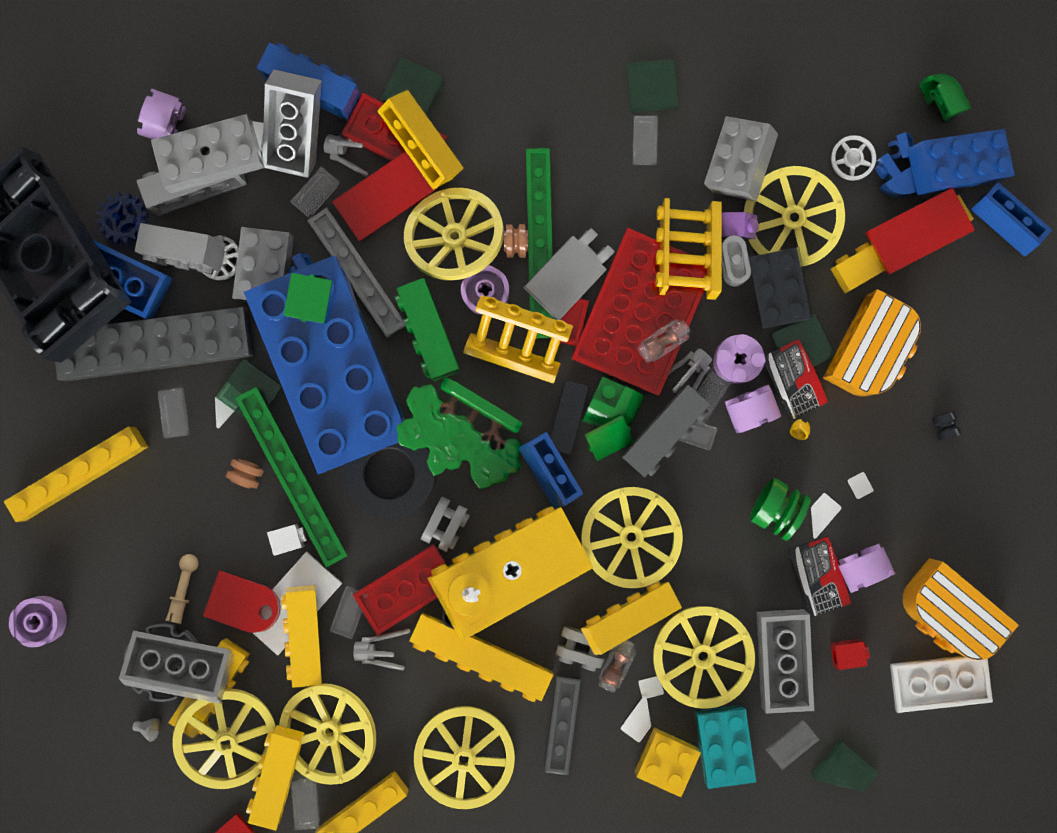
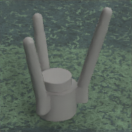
(338, 145)
(698, 362)
(366, 652)

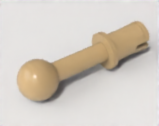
(187, 564)

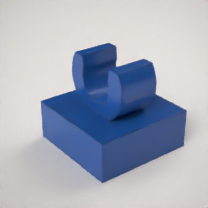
(904, 142)
(301, 260)

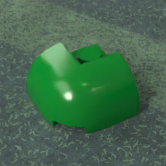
(946, 93)
(611, 402)

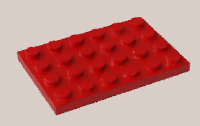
(633, 310)

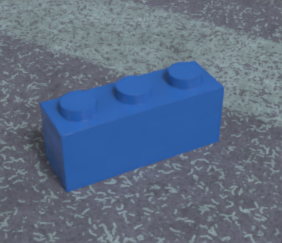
(1011, 219)
(550, 470)

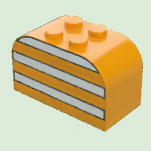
(875, 346)
(955, 612)

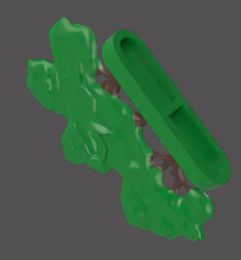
(453, 436)

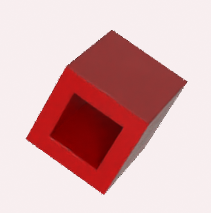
(849, 654)

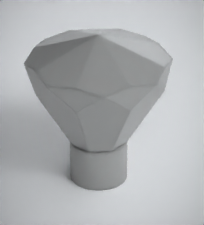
(149, 728)

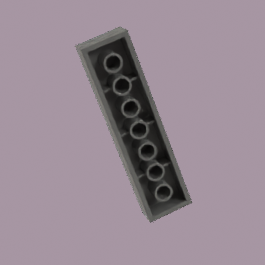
(161, 344)

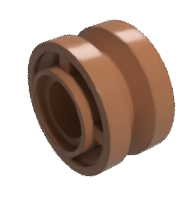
(516, 241)
(244, 473)

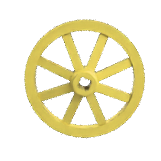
(838, 204)
(454, 230)
(675, 527)
(725, 696)
(222, 734)
(330, 738)
(464, 750)

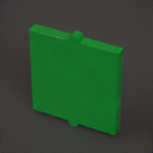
(308, 298)
(609, 438)

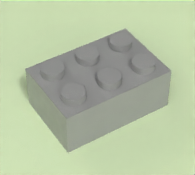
(741, 158)
(180, 248)
(260, 259)

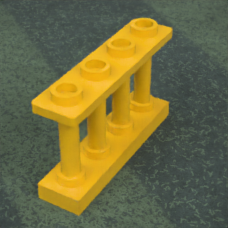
(711, 238)
(510, 357)

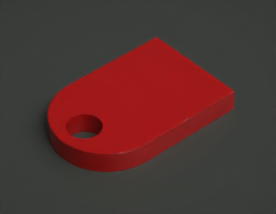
(240, 603)

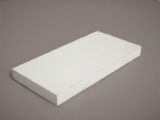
(305, 572)
(940, 683)

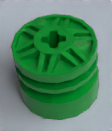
(784, 511)

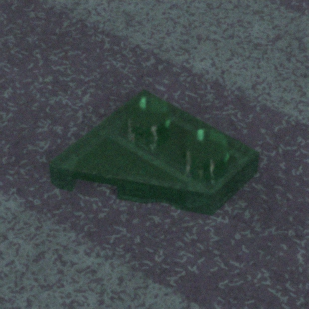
(845, 769)

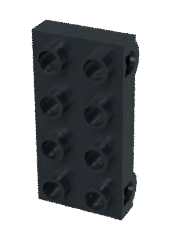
(51, 262)

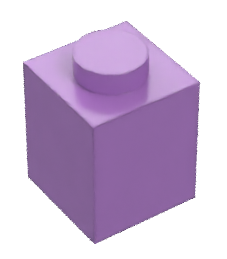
(739, 224)

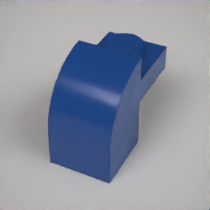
(897, 184)

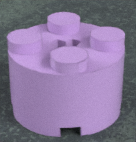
(160, 115)
(489, 277)
(752, 360)
(752, 409)
(866, 569)
(32, 633)

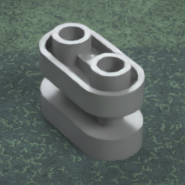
(735, 261)
(448, 538)
(569, 653)

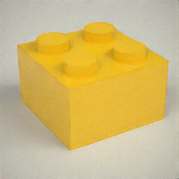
(667, 762)

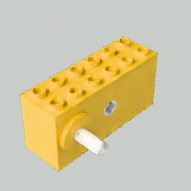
(541, 556)

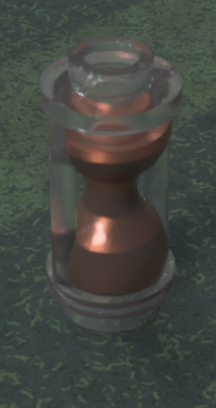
(654, 348)
(612, 676)

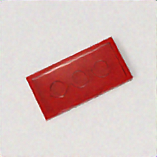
(370, 129)
(383, 196)
(920, 231)
(400, 591)

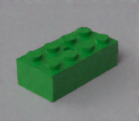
(428, 330)

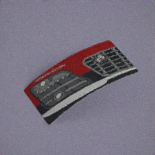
(795, 379)
(820, 576)

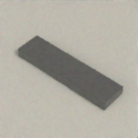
(562, 725)

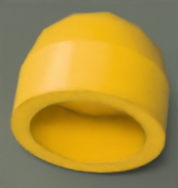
(800, 430)

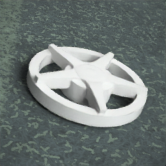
(853, 158)

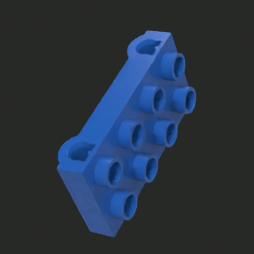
(328, 370)

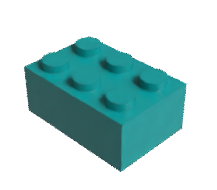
(725, 746)

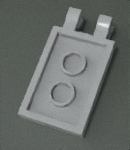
(568, 274)

